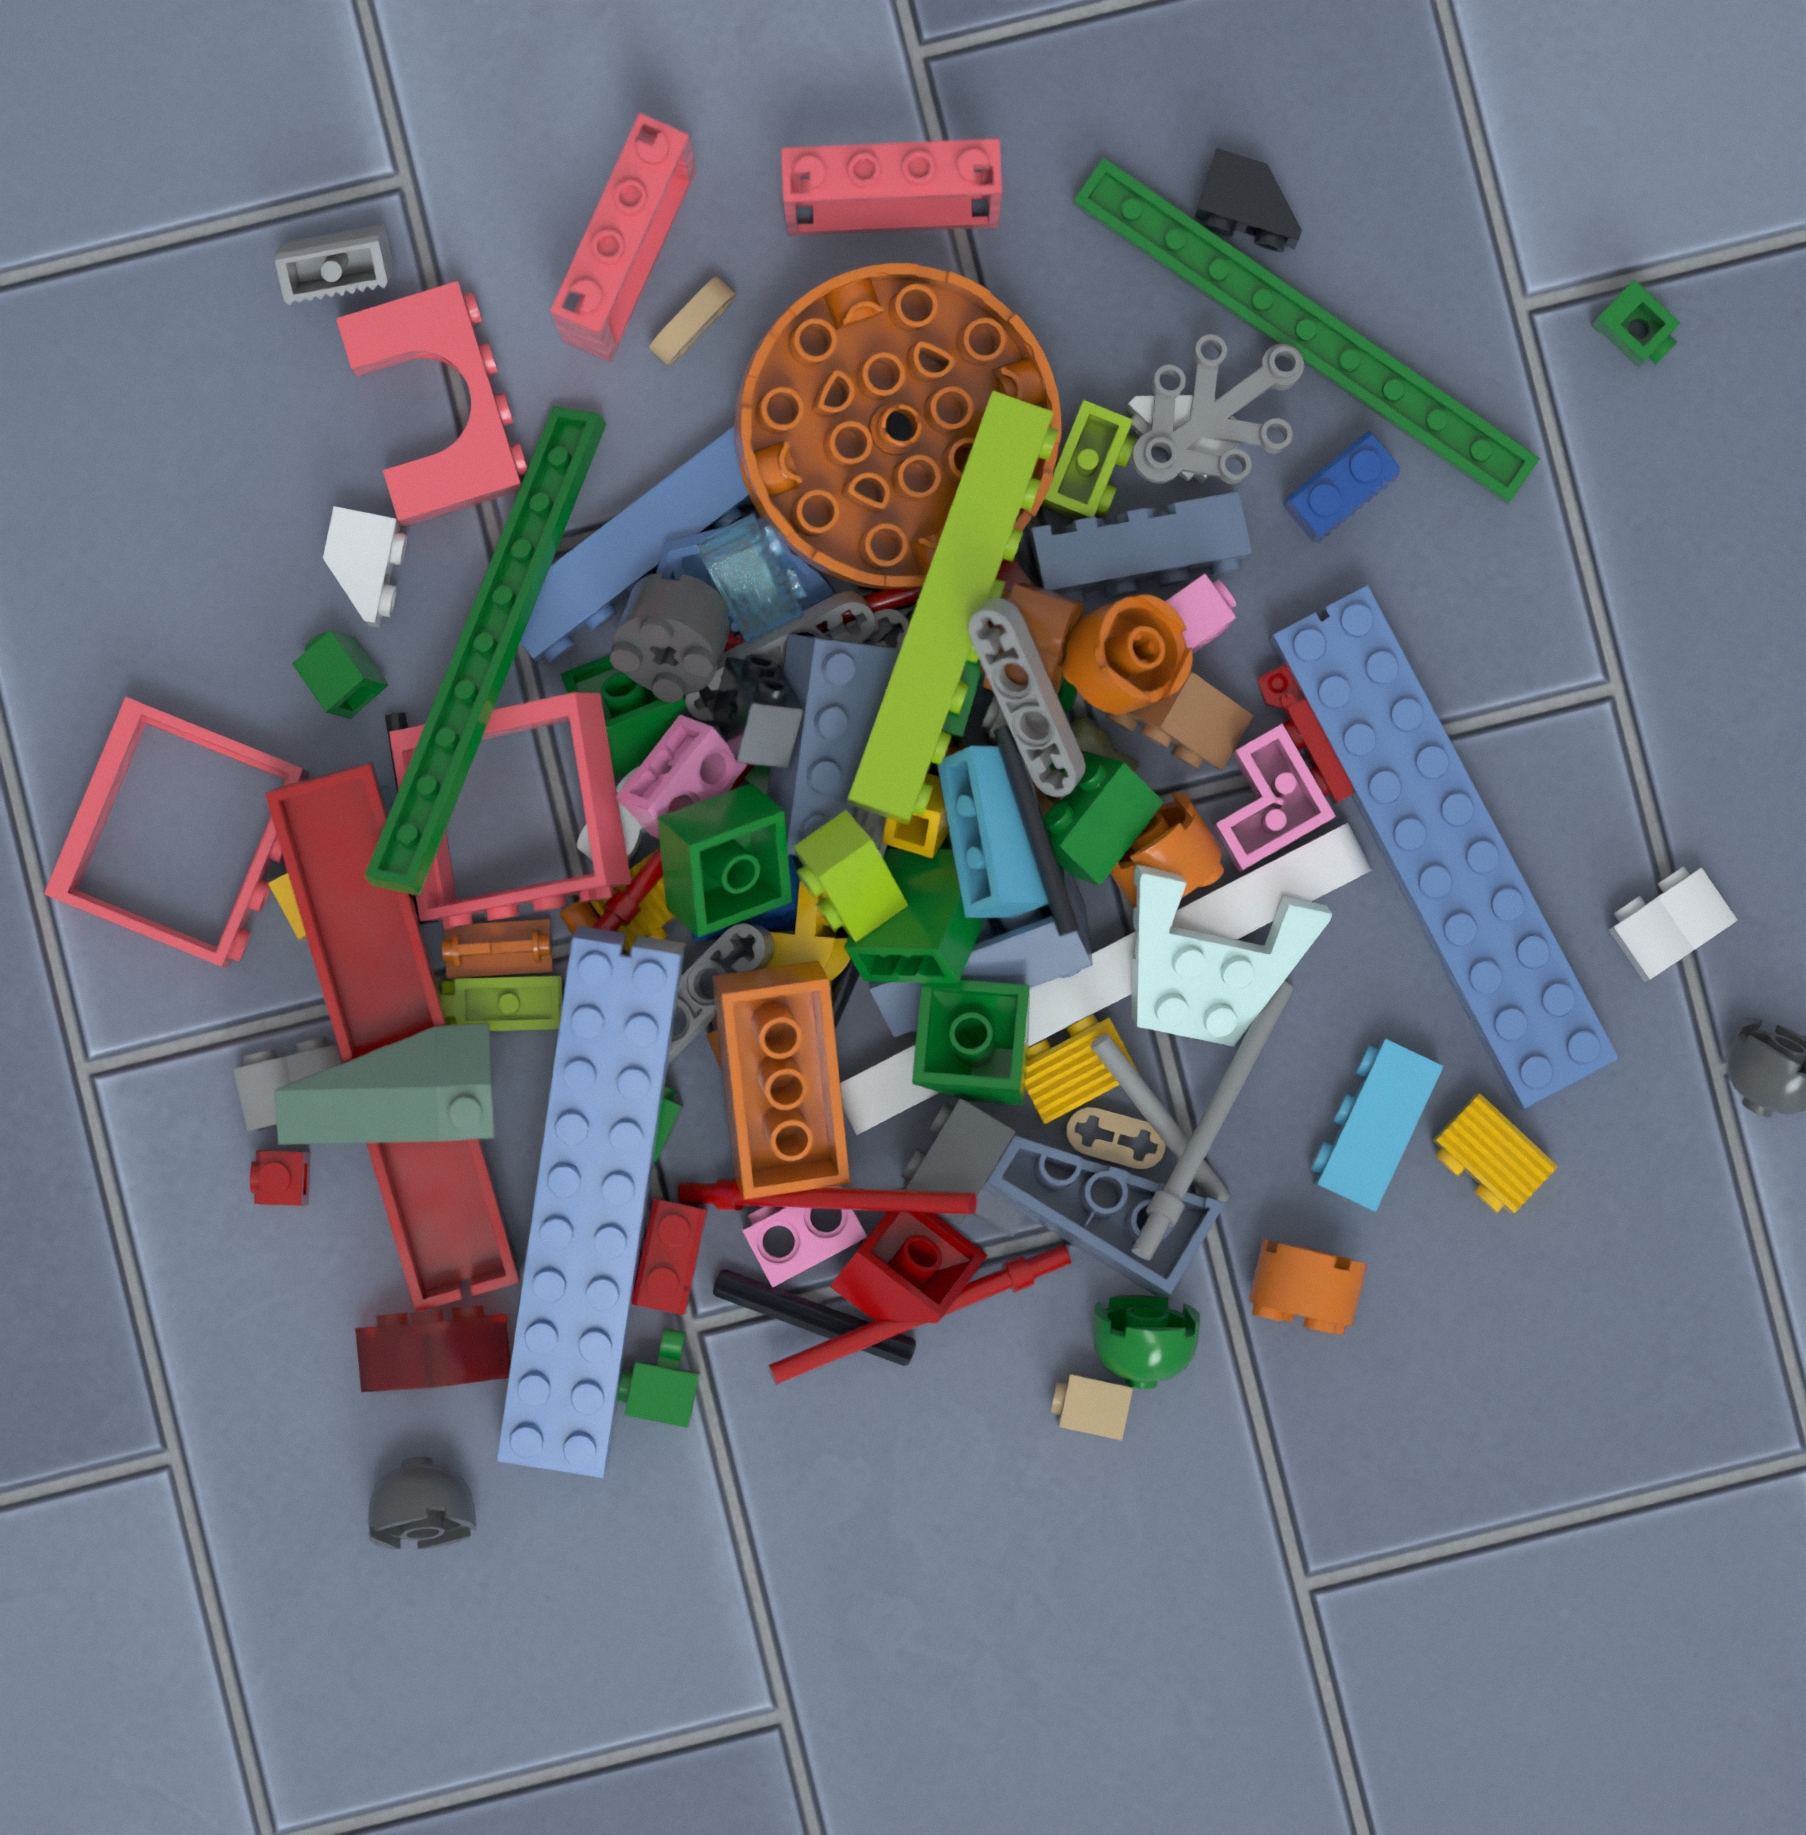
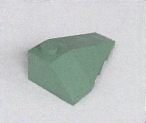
(402, 1092)

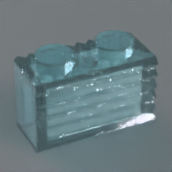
(751, 577)

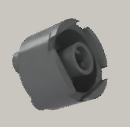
(671, 635)

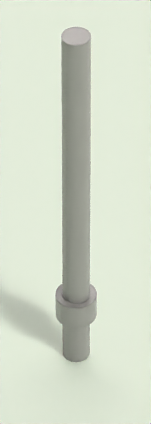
(1167, 1204)

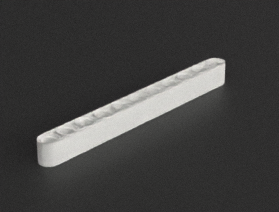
(1055, 1005)

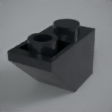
(1247, 199)

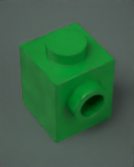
(339, 673)

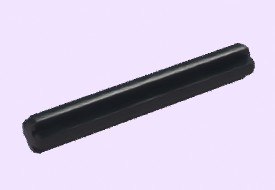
(805, 1314)

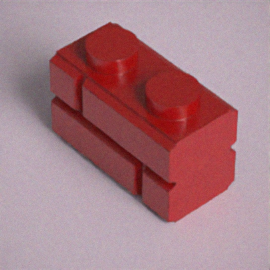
(669, 1256)

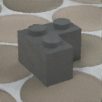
(962, 1153)

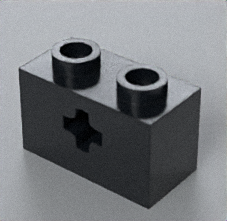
(757, 711)

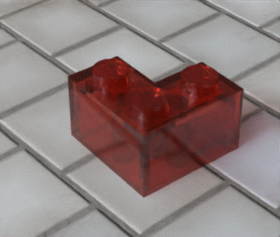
(432, 1349)

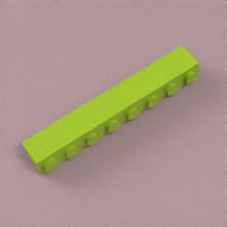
(956, 586)

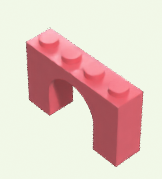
(441, 328)

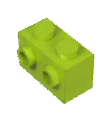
(1087, 462)
(849, 877)

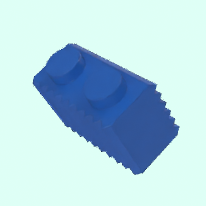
(1342, 487)

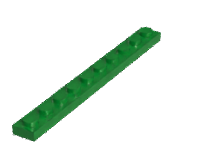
(1295, 320)
(485, 651)

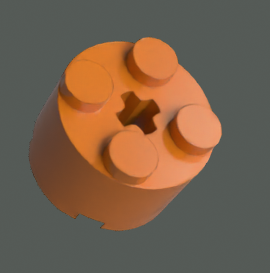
(1128, 654)
(1175, 843)
(1306, 1284)

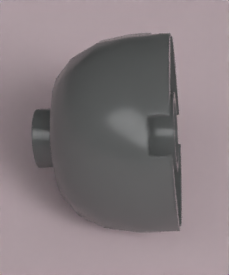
(1768, 1068)
(421, 1505)

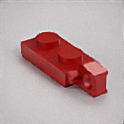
(1281, 692)

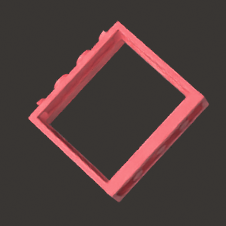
(892, 186)
(625, 237)
(600, 804)
(97, 807)

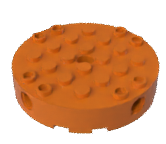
(820, 405)

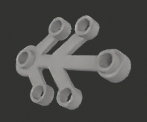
(1211, 418)

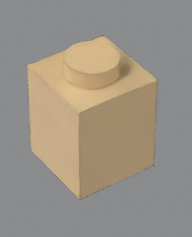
(1092, 1405)

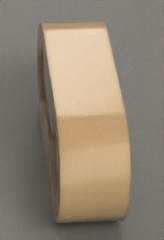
(692, 321)
(1111, 1150)

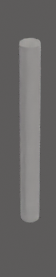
(1155, 1113)

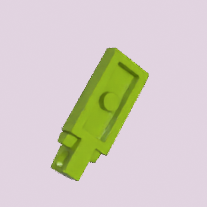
(505, 1002)

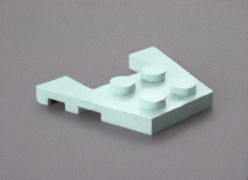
(1203, 981)

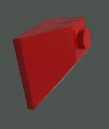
(909, 1268)

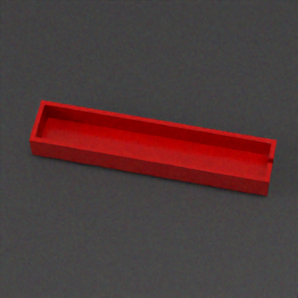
(376, 994)

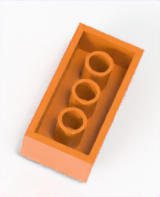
(781, 1079)

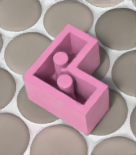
(1286, 802)

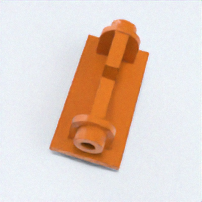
(498, 949)

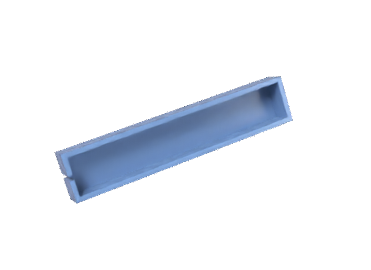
(1444, 850)
(590, 1202)

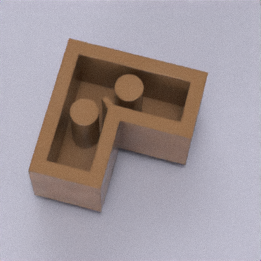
(1195, 720)

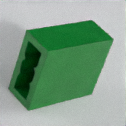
(929, 936)

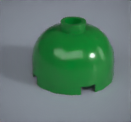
(1145, 1338)

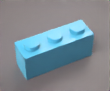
(988, 836)
(1375, 1123)

